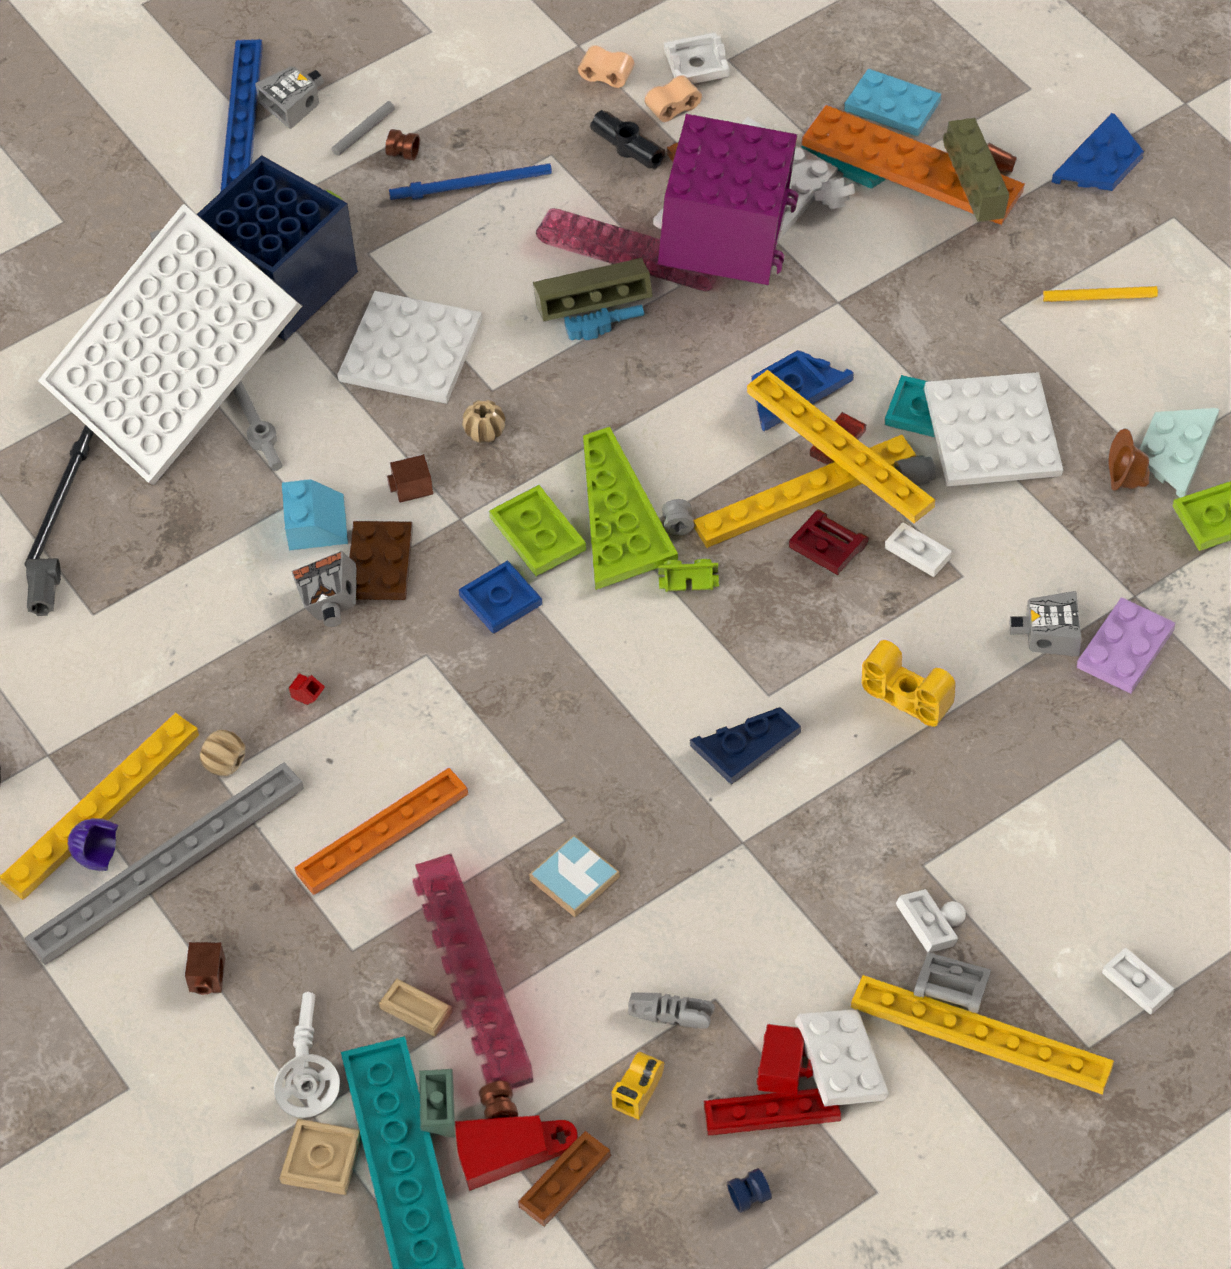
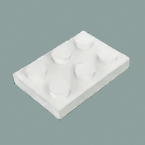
(841, 1057)

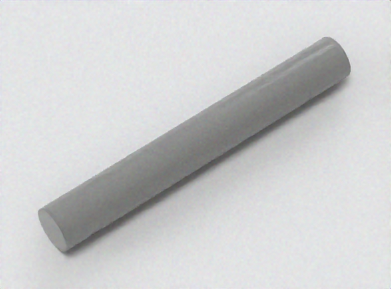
(363, 128)

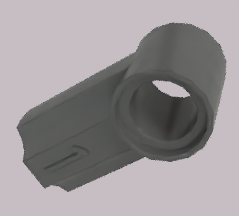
(42, 581)

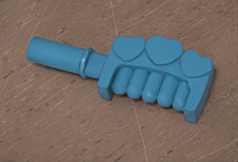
(592, 325)

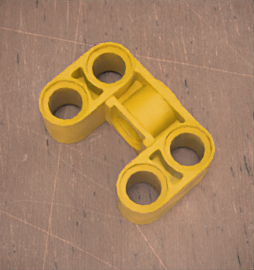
(918, 696)

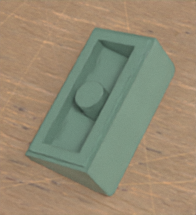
(437, 1102)

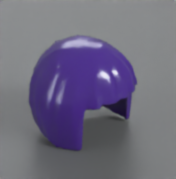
(93, 843)

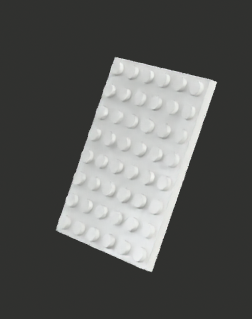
(169, 344)

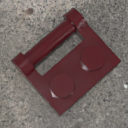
(825, 548)

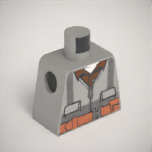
(327, 587)

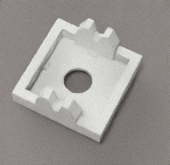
(706, 48)

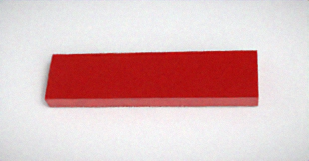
(767, 1112)

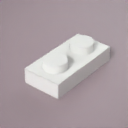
(918, 549)
(1138, 981)

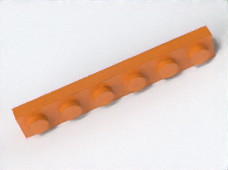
(381, 831)

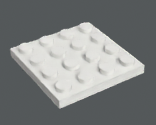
(410, 347)
(993, 429)

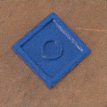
(500, 597)

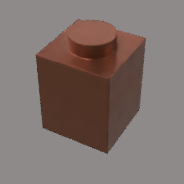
(410, 478)

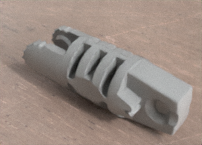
(685, 1011)

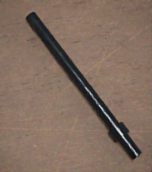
(78, 454)

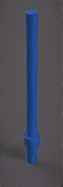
(417, 190)

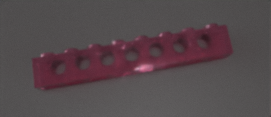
(443, 876)

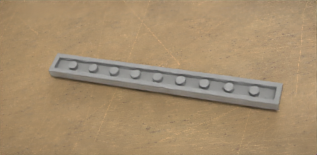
(163, 863)

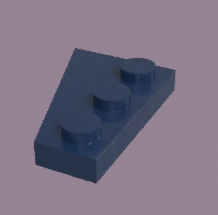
(745, 746)

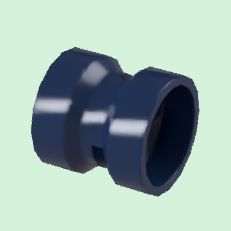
(749, 1190)

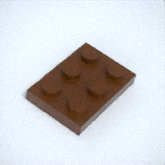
(381, 558)

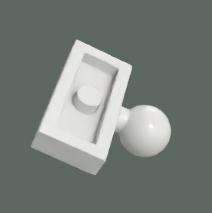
(930, 923)

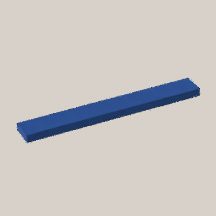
(242, 109)

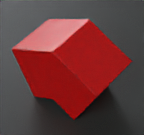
(305, 689)

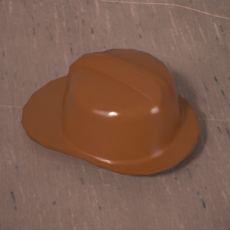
(1127, 463)

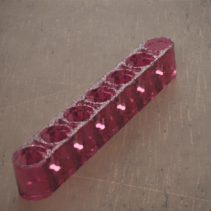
(613, 246)

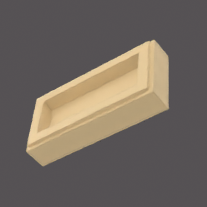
(415, 1007)

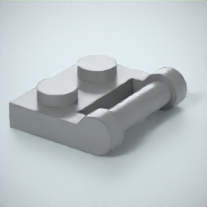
(965, 981)

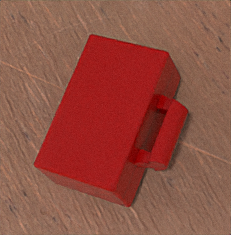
(782, 1060)

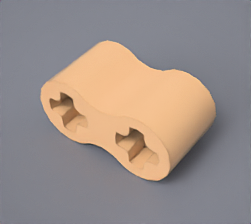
(606, 66)
(673, 98)

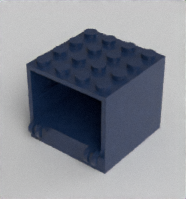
(288, 232)

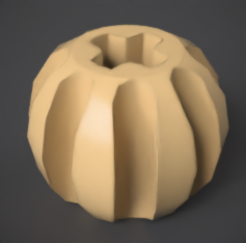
(483, 421)
(222, 752)

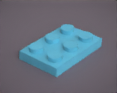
(892, 102)

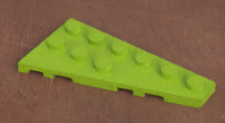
(623, 523)

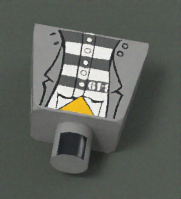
(289, 94)
(1051, 624)

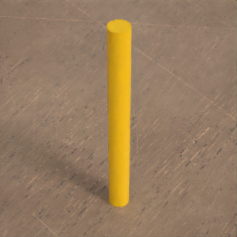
(1100, 294)

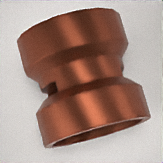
(402, 144)
(497, 1100)

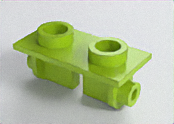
(677, 573)

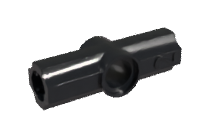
(627, 139)

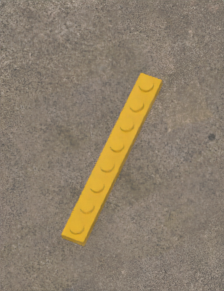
(841, 446)
(789, 496)
(100, 803)
(983, 1034)

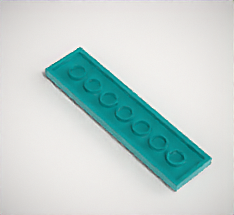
(401, 1157)

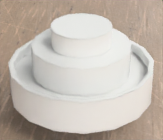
(834, 192)

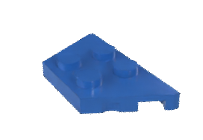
(1102, 158)
(807, 376)

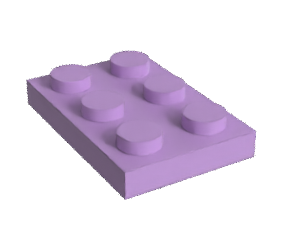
(1126, 645)

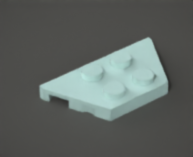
(1177, 444)

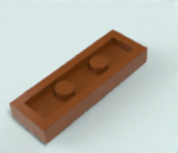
(564, 1178)

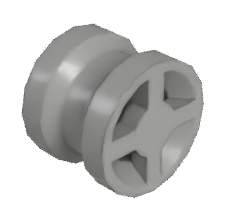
(677, 517)

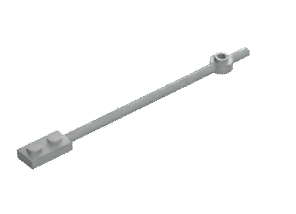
(260, 434)

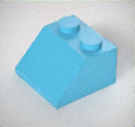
(313, 515)

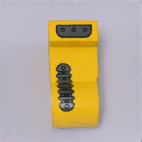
(637, 1085)

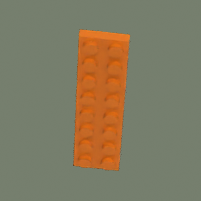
(894, 157)

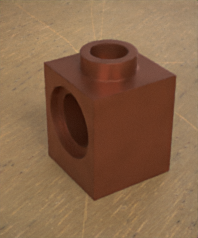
(205, 967)

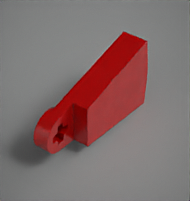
(508, 1145)

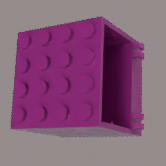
(727, 199)

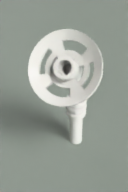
(304, 1076)

